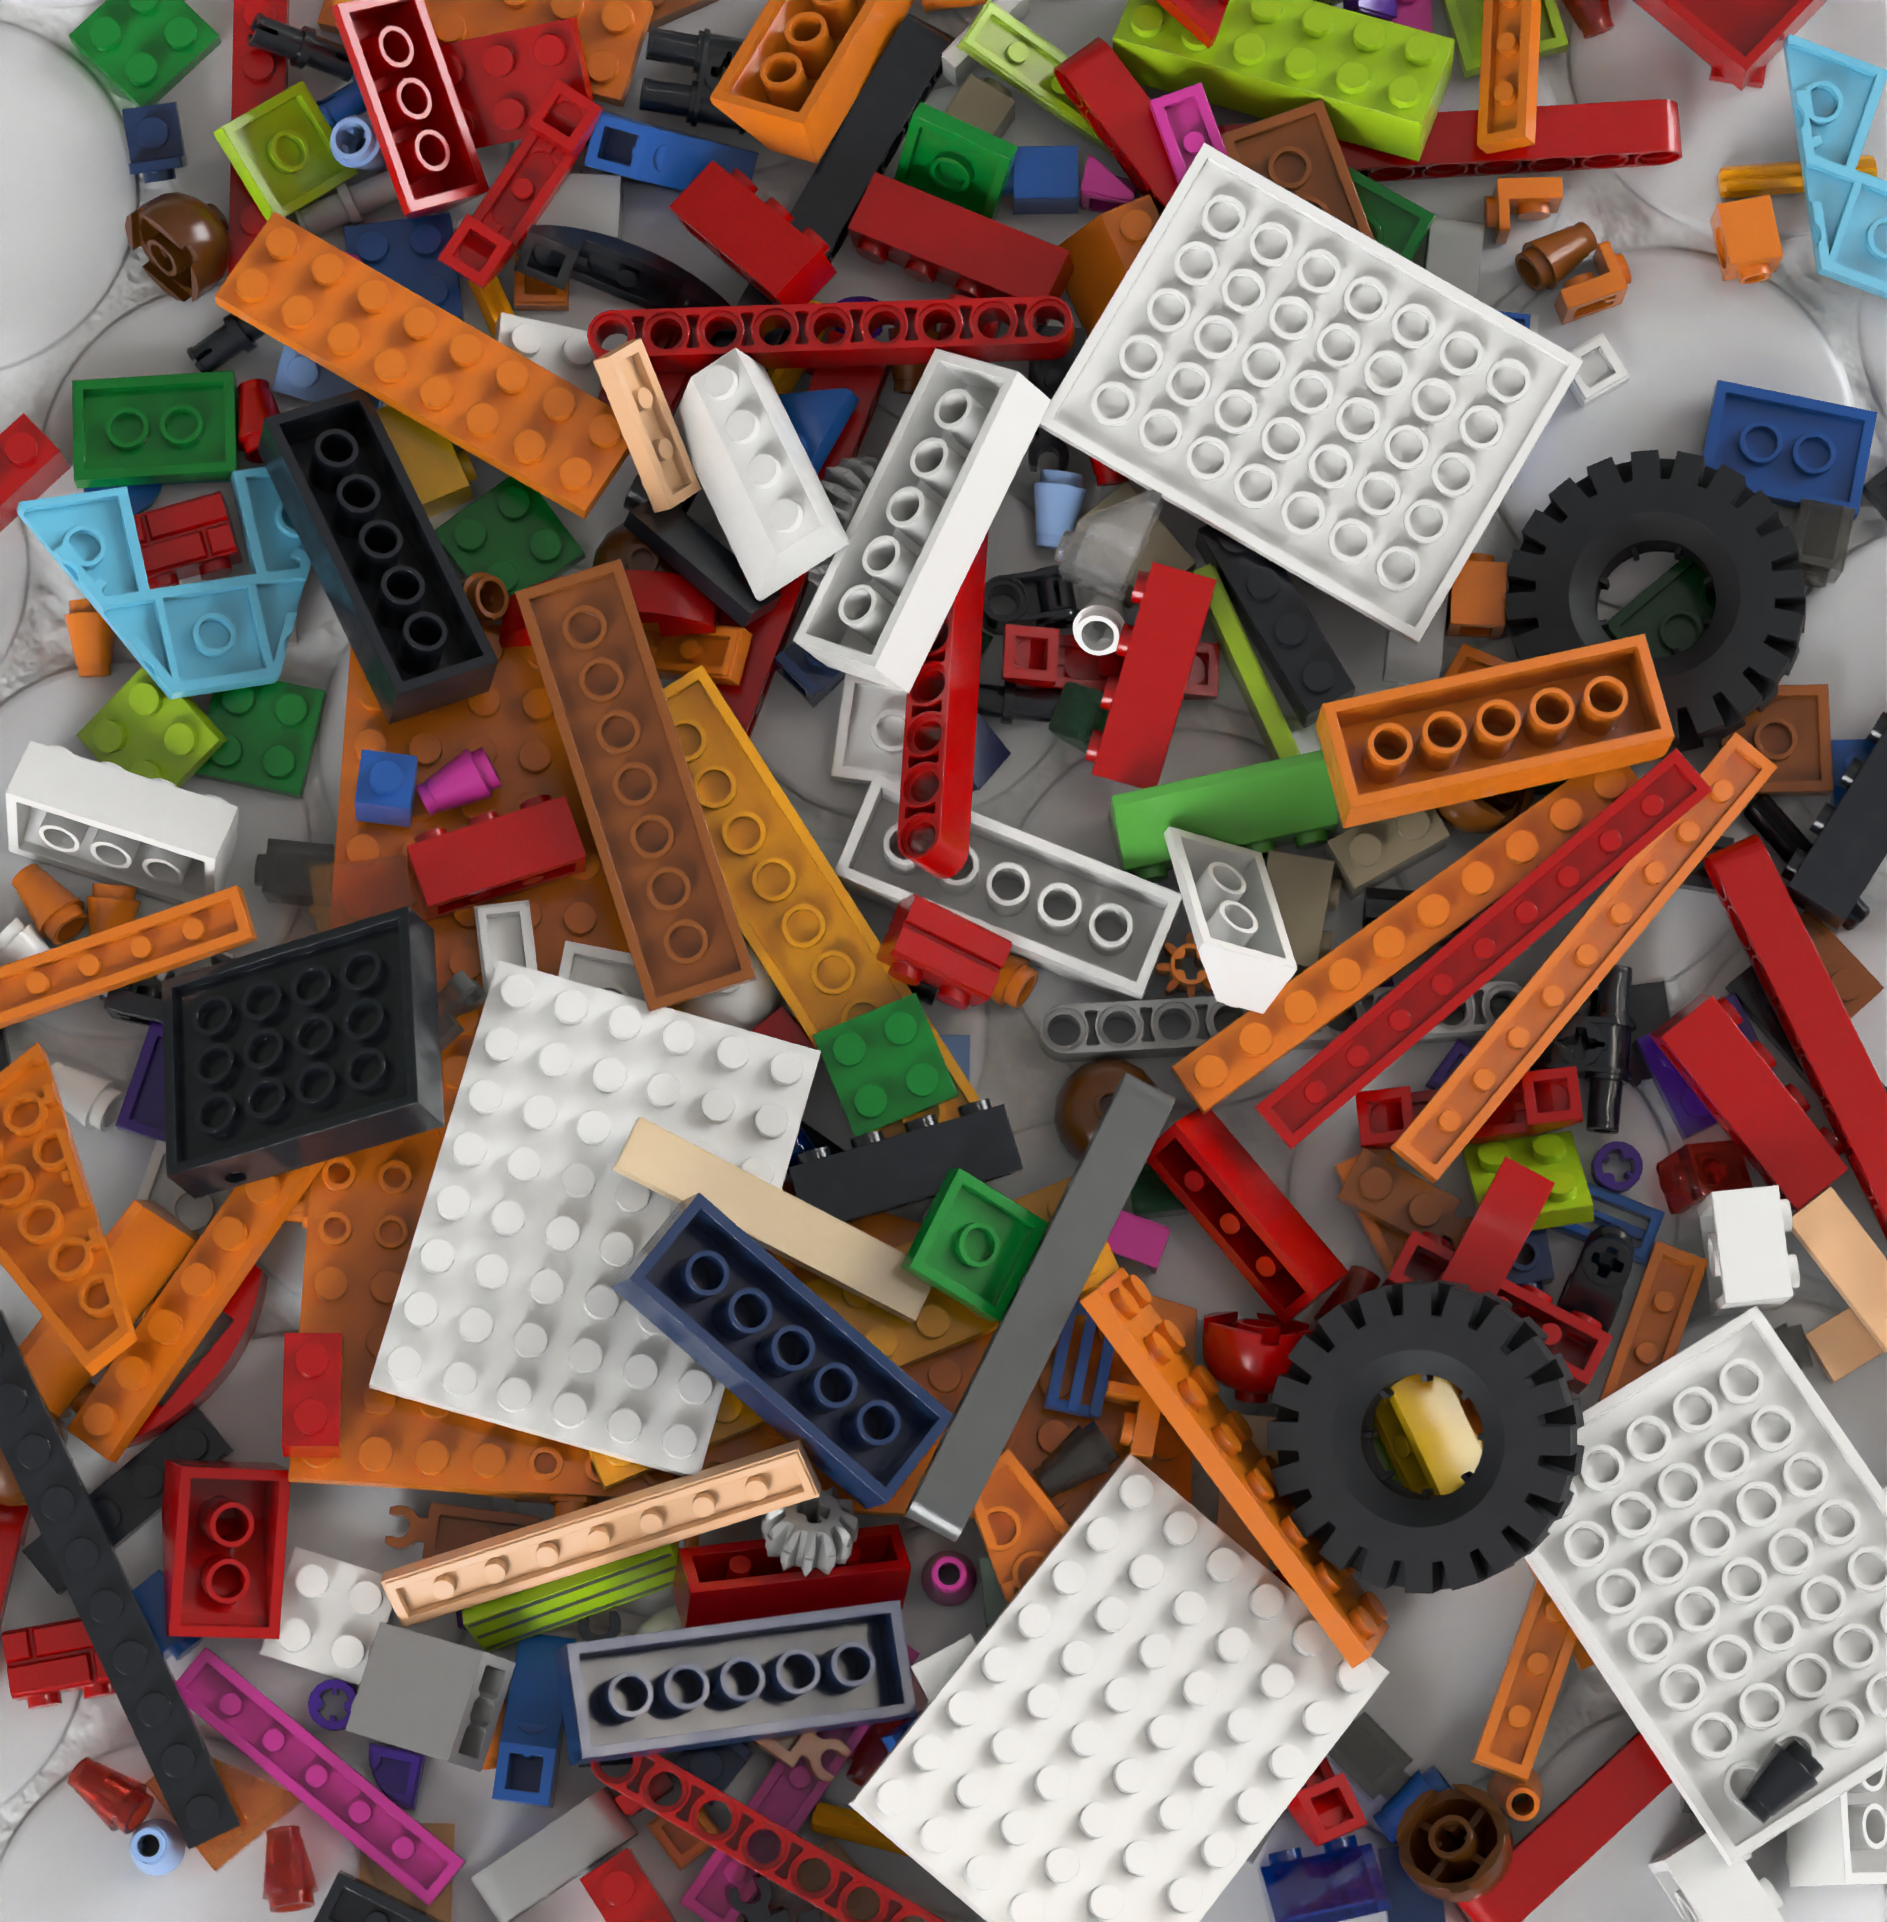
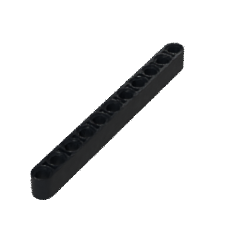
(860, 148)

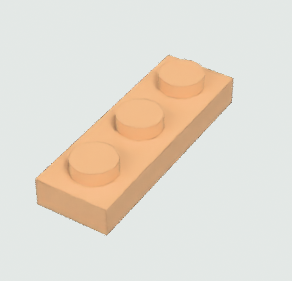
(647, 425)

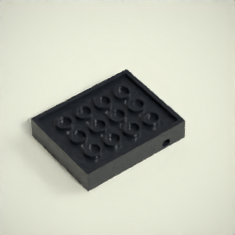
(301, 1053)

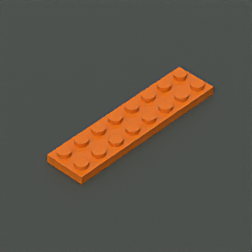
(426, 364)
(1233, 1462)

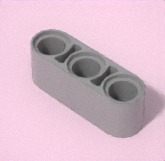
(554, 1856)

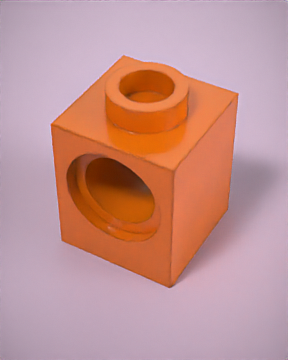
(1746, 239)
(1478, 599)

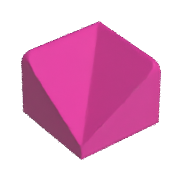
(1102, 189)
(1139, 1239)

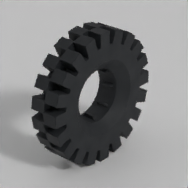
(1681, 511)
(1330, 1451)

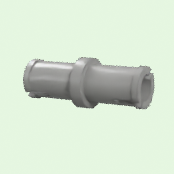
(347, 204)

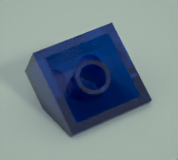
(1323, 1886)

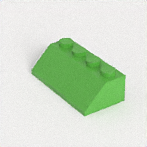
(1242, 806)

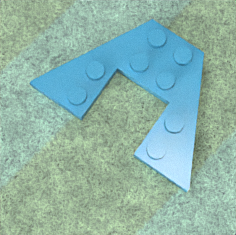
(1846, 208)
(193, 633)

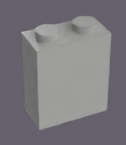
(430, 1696)

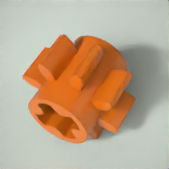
(1178, 977)

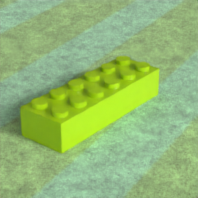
(1277, 55)

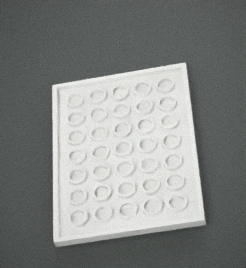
(1310, 393)
(531, 1227)
(1730, 1576)
(1120, 1723)

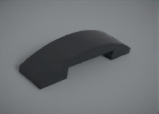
(613, 267)

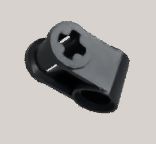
(1034, 600)
(1597, 1286)

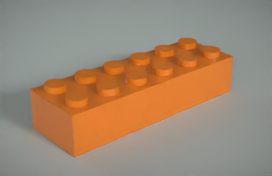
(1494, 730)

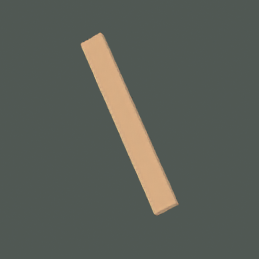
(601, 1533)

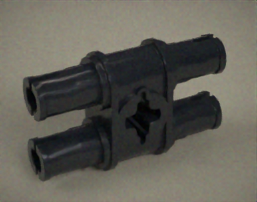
(707, 56)
(1607, 1064)

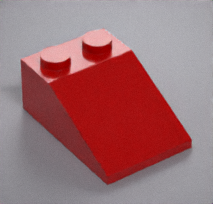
(224, 1548)

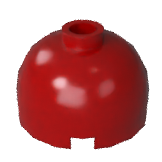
(1249, 1351)

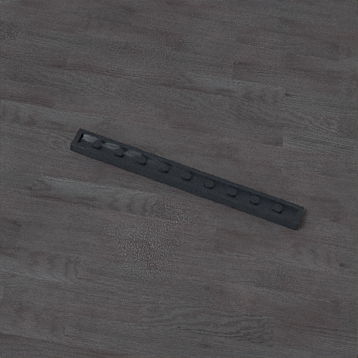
(108, 1604)

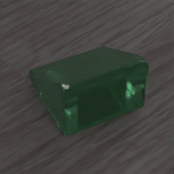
(1078, 714)
(1153, 1198)

